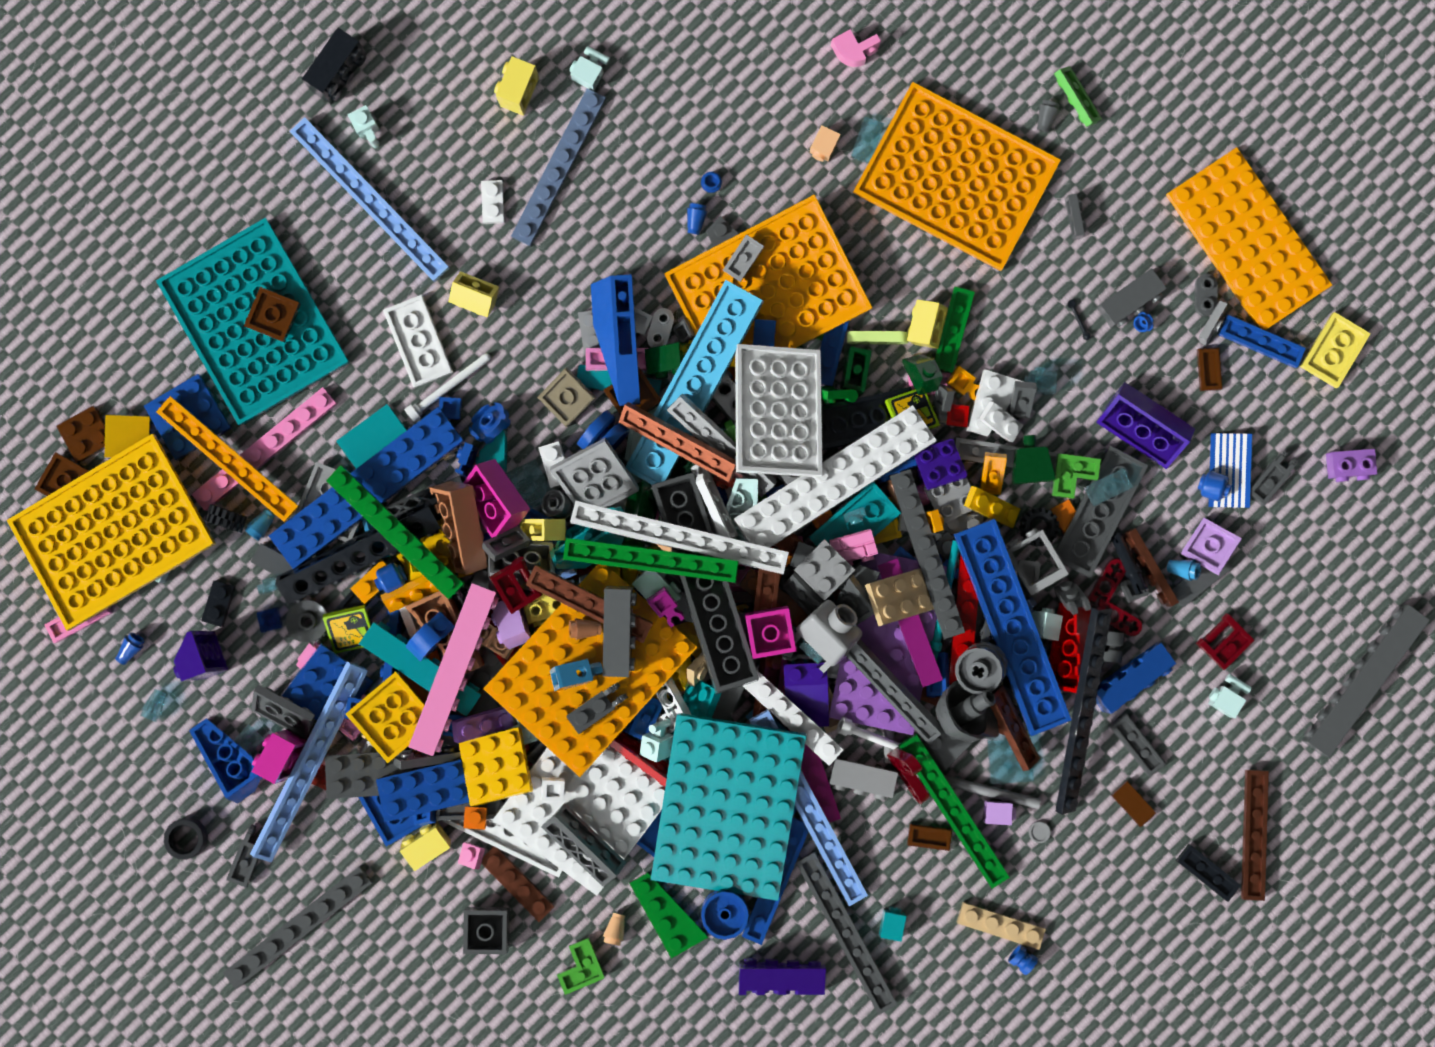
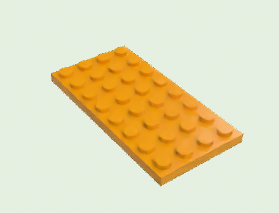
(1249, 239)

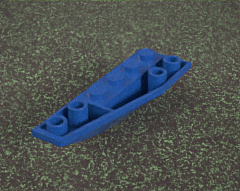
(616, 332)

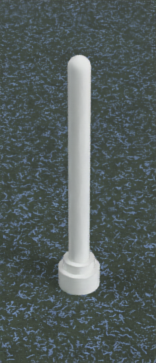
(414, 411)
(846, 727)

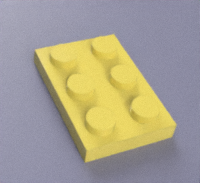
(1335, 350)

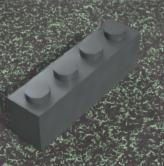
(618, 631)

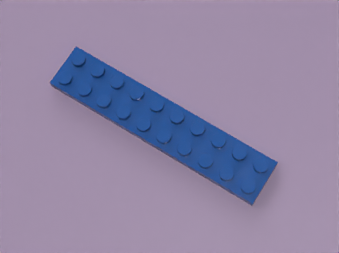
(381, 475)
(1012, 626)

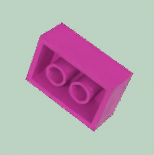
(496, 498)
(278, 756)

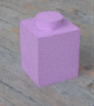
(999, 812)

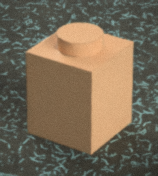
(824, 144)

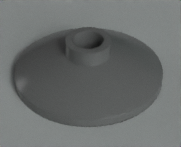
(297, 617)

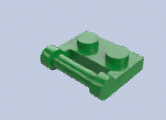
(830, 394)

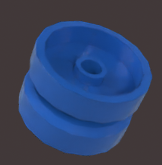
(601, 428)
(719, 925)

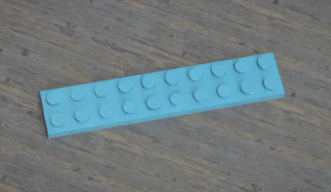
(698, 374)

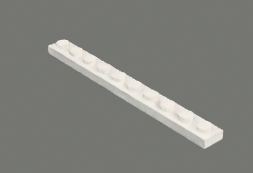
(679, 537)

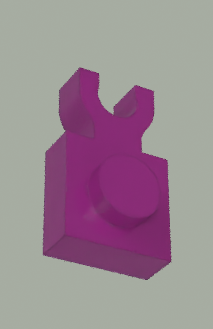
(665, 604)

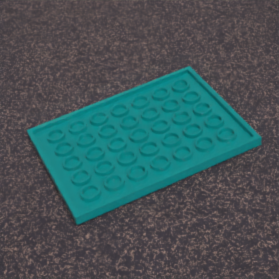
(212, 304)
(728, 806)

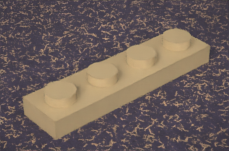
(1001, 925)

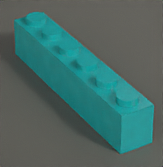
(393, 651)

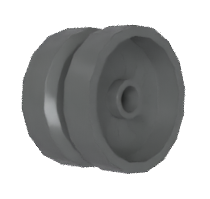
(969, 666)

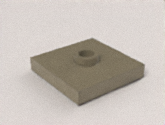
(566, 397)

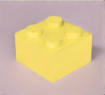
(516, 85)

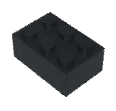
(334, 66)

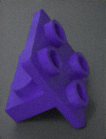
(939, 465)

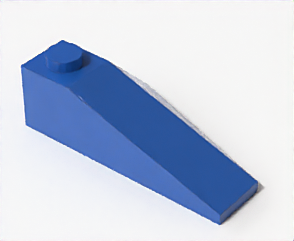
(226, 760)

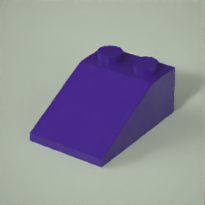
(808, 690)

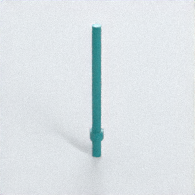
(936, 644)

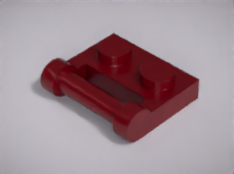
(510, 589)
(1230, 647)

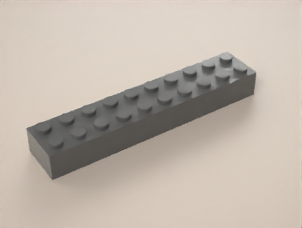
(708, 600)

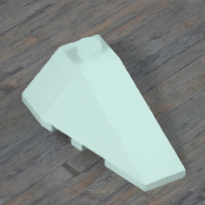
(742, 497)

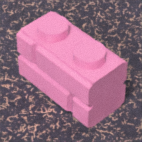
(856, 546)

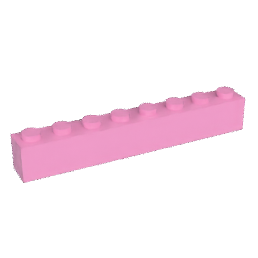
(452, 670)

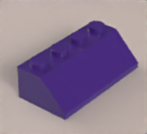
(1146, 425)
(199, 657)

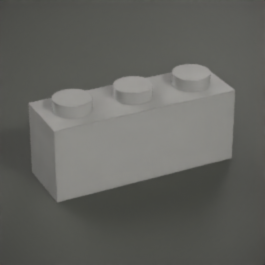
(863, 778)

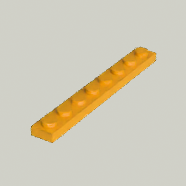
(227, 459)

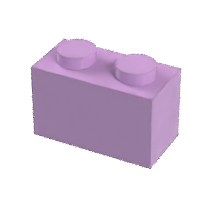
(512, 628)

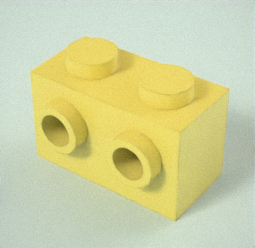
(473, 294)
(927, 324)
(540, 610)
(425, 845)

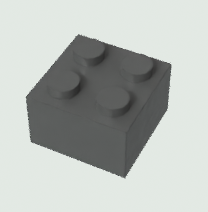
(486, 930)

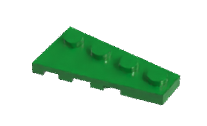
(669, 920)

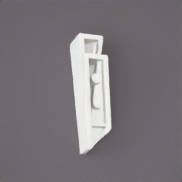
(714, 506)

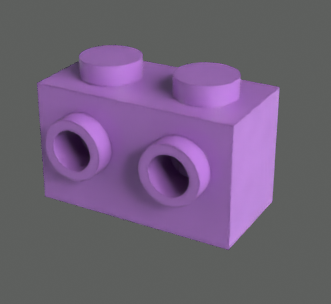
(1351, 464)

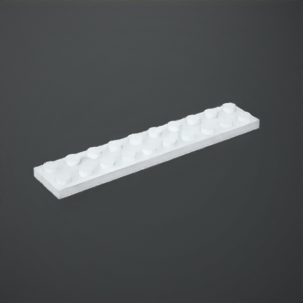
(841, 478)

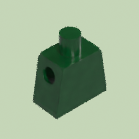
(1032, 463)

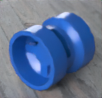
(1022, 959)

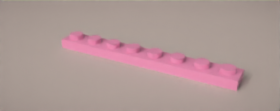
(268, 446)

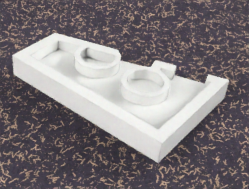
(992, 388)

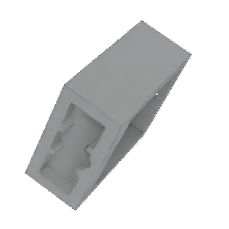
(1047, 579)

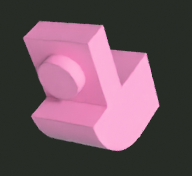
(851, 52)

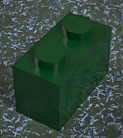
(665, 359)
(856, 369)

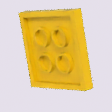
(388, 716)
(495, 767)

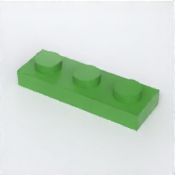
(1077, 96)

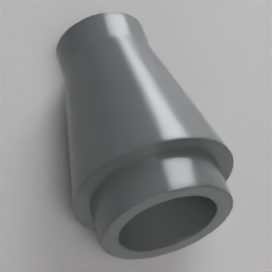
(1047, 113)

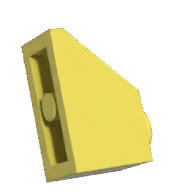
(544, 529)

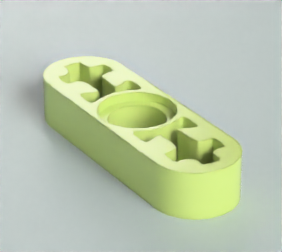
(877, 337)

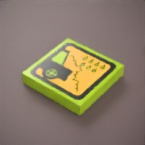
(920, 402)
(347, 628)

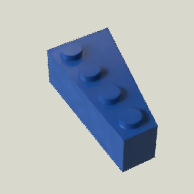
(1134, 677)

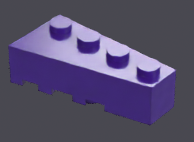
(781, 977)

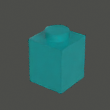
(892, 924)

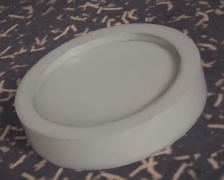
(1039, 832)

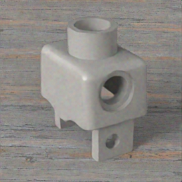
(830, 632)

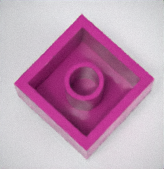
(770, 632)

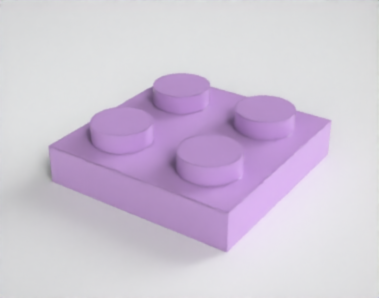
(1211, 546)

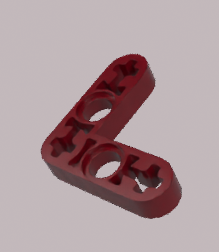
(1096, 588)
(907, 768)

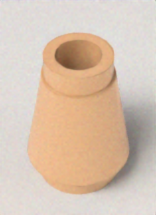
(615, 930)

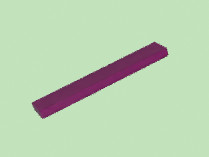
(914, 635)

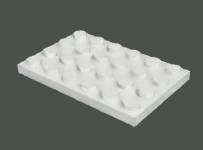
(778, 410)

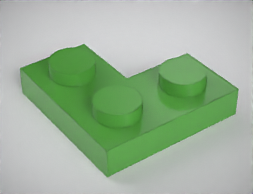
(1070, 468)
(586, 970)

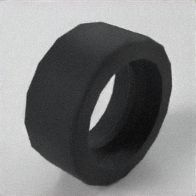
(169, 836)

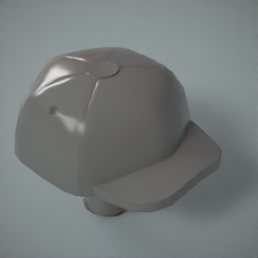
(967, 714)

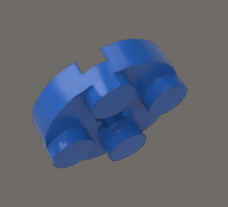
(485, 431)

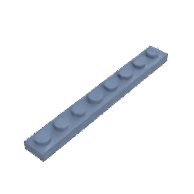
(558, 167)

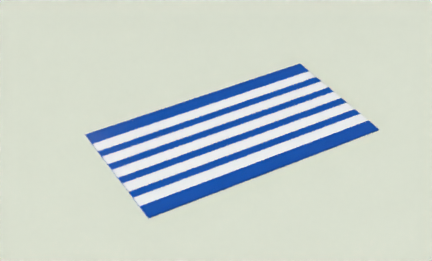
(1232, 457)

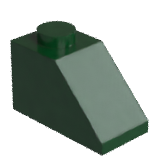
(923, 373)

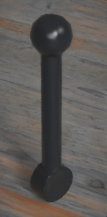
(1071, 304)

